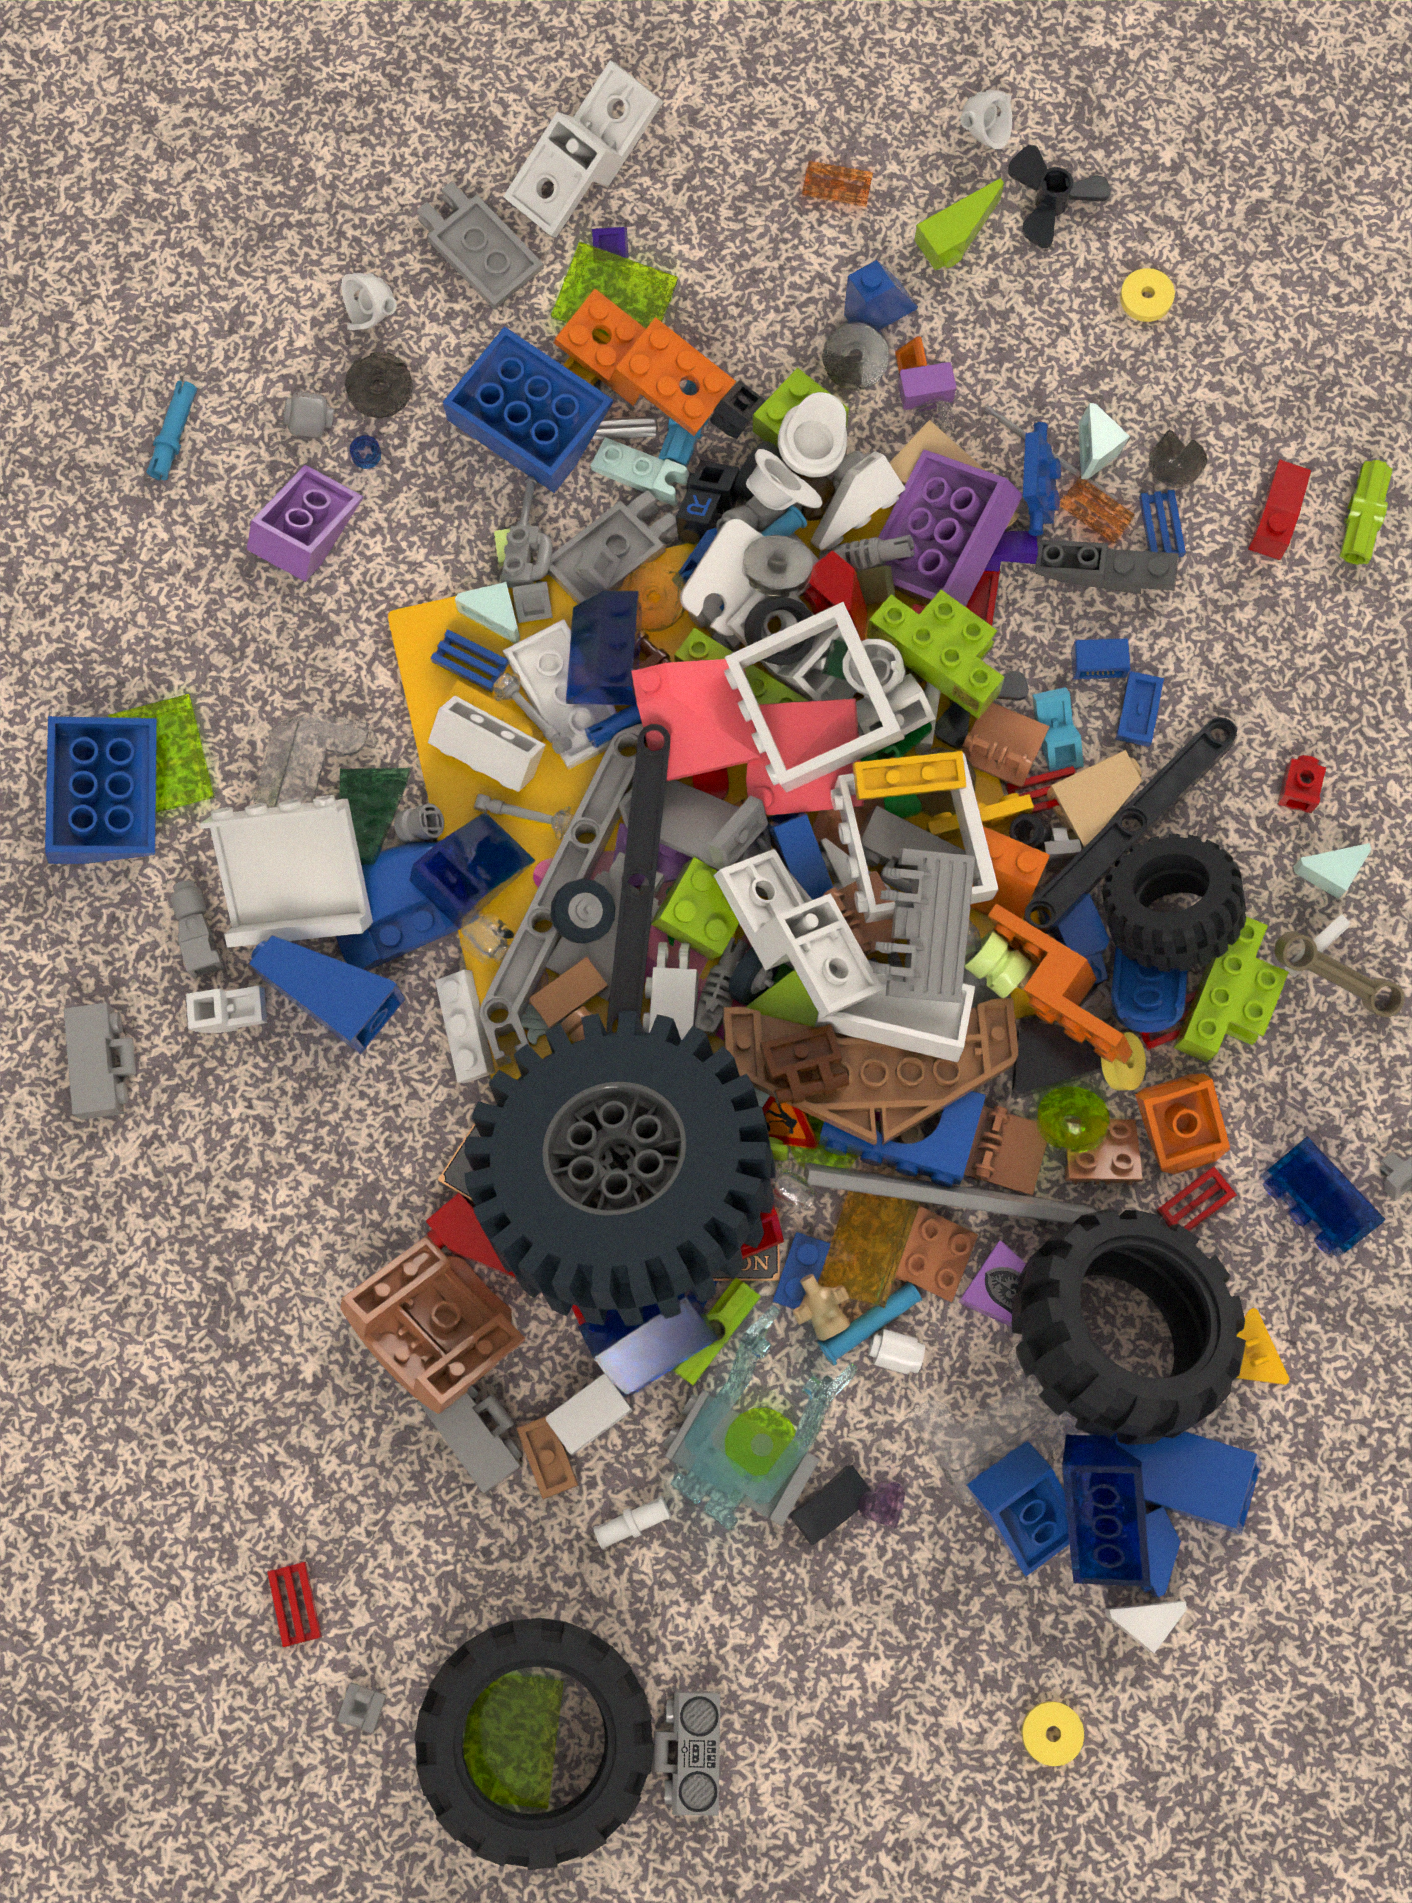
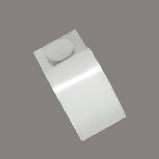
(226, 1010)

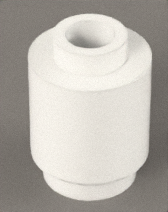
(896, 1352)

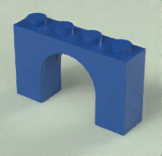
(938, 1156)

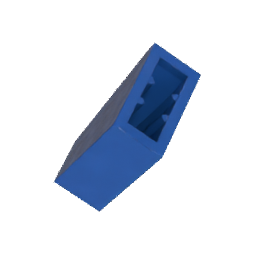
(876, 297)
(800, 852)

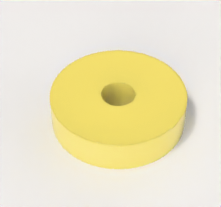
(1147, 308)
(1128, 1075)
(1070, 1733)

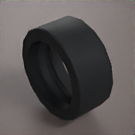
(756, 618)

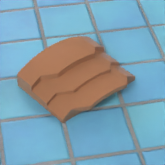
(431, 1323)

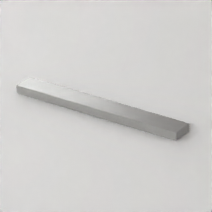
(951, 1196)

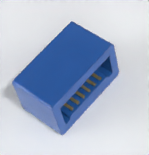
(1100, 658)

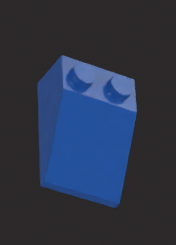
(1024, 1506)

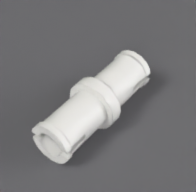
(632, 1522)

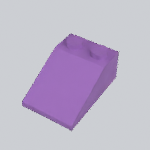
(302, 522)

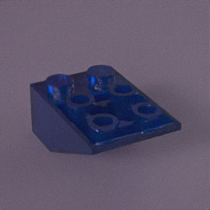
(469, 868)

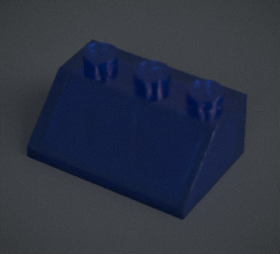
(604, 649)
(1321, 1198)
(644, 1352)

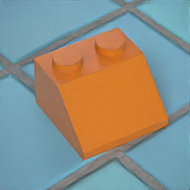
(1016, 873)

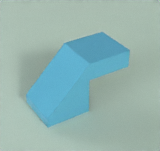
(1062, 742)

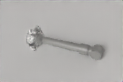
(508, 688)
(559, 821)

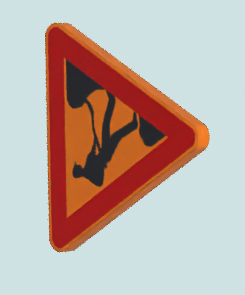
(789, 1124)

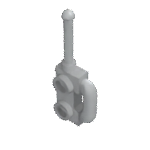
(521, 542)

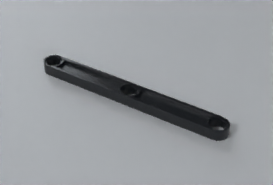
(1147, 807)
(640, 858)

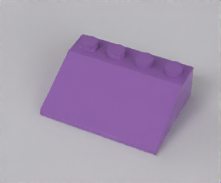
(955, 526)

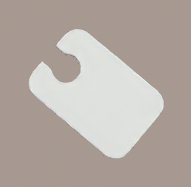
(722, 574)

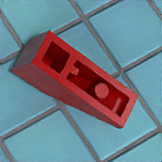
(1280, 510)
(461, 1232)

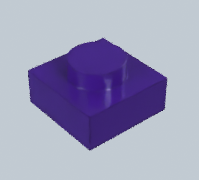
(611, 240)

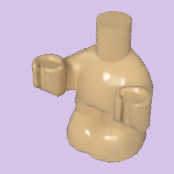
(822, 1308)

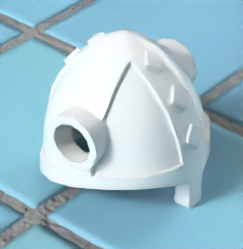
(982, 121)
(373, 302)
(885, 661)

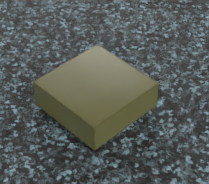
(876, 584)

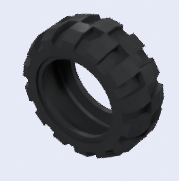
(1178, 1281)
(590, 1818)

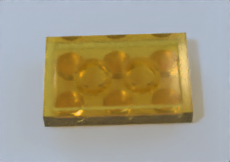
(868, 1246)

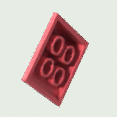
(698, 713)
(801, 734)

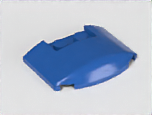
(399, 911)

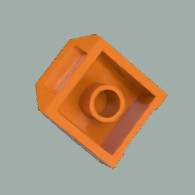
(1183, 1122)

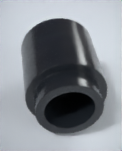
(1021, 828)

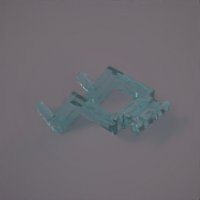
(718, 1474)

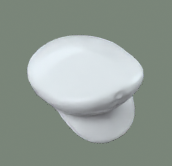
(814, 435)

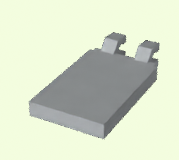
(479, 246)
(625, 534)
(602, 951)

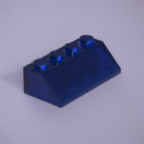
(1105, 1512)

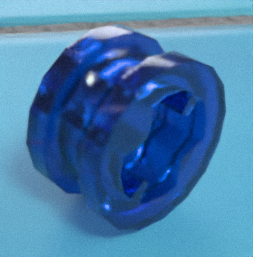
(360, 443)

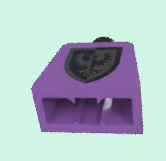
(995, 1285)

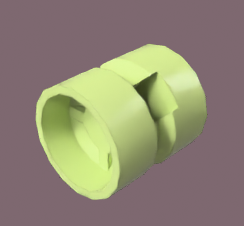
(999, 965)

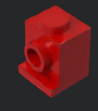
(1294, 791)

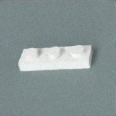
(464, 1027)

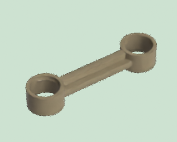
(1339, 974)

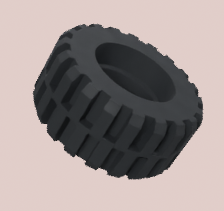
(1180, 936)

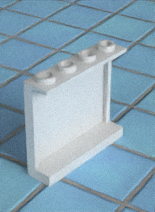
(290, 871)

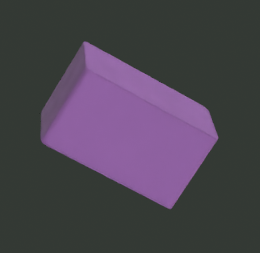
(926, 383)

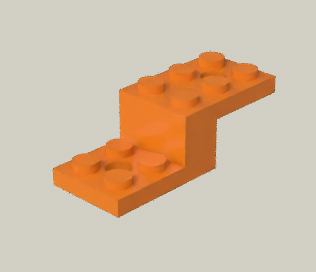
(644, 362)
(1060, 985)

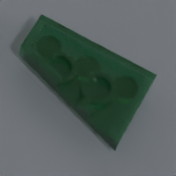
(373, 804)

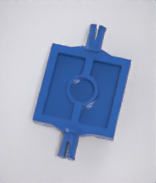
(1039, 479)

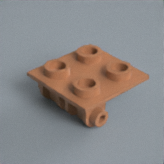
(1004, 744)
(865, 933)
(1006, 1150)
(1112, 1160)
(936, 1254)

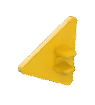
(1260, 1355)

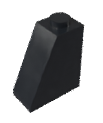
(1049, 1059)

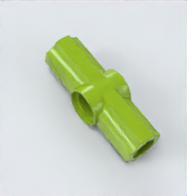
(1366, 512)
(730, 1312)

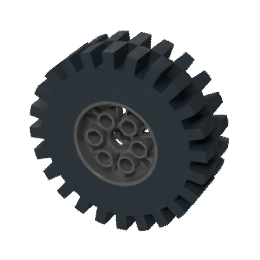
(611, 1094)

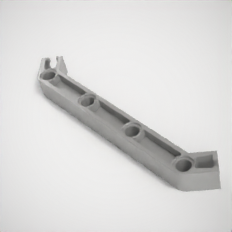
(573, 861)

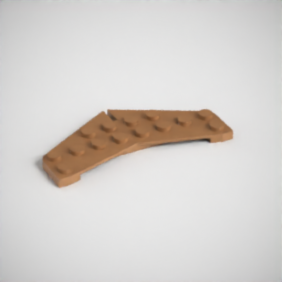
(882, 1077)

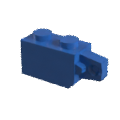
(1084, 934)

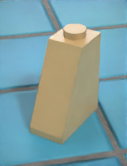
(1094, 795)

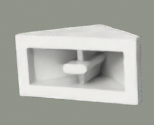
(1147, 1622)

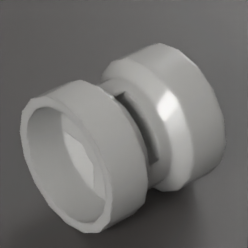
(419, 823)

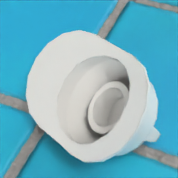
(778, 486)

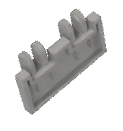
(933, 925)

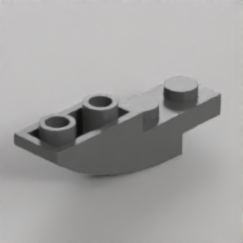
(1106, 568)

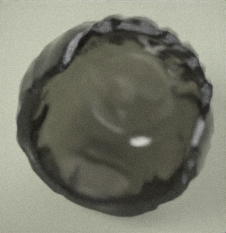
(1174, 463)

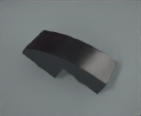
(830, 1506)

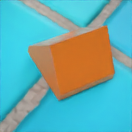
(911, 355)

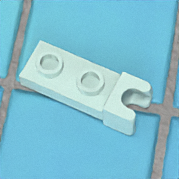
(639, 470)

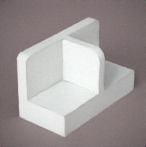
(588, 1414)

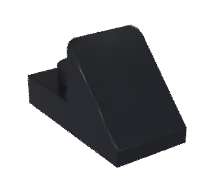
(736, 409)

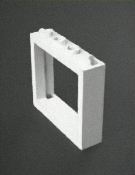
(837, 757)
(972, 834)

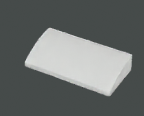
(906, 1023)

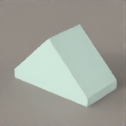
(1099, 440)
(491, 609)
(1333, 869)

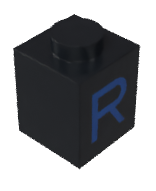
(698, 514)

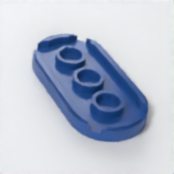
(1146, 997)

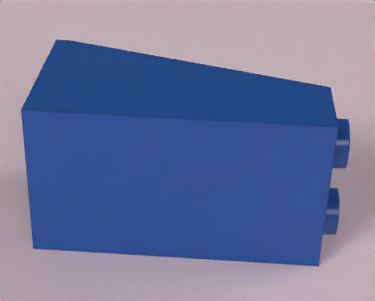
(333, 993)
(1198, 1478)

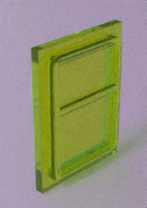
(628, 284)
(180, 756)
(514, 1739)

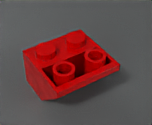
(833, 583)

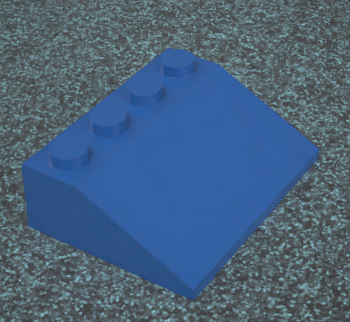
(527, 409)
(100, 789)

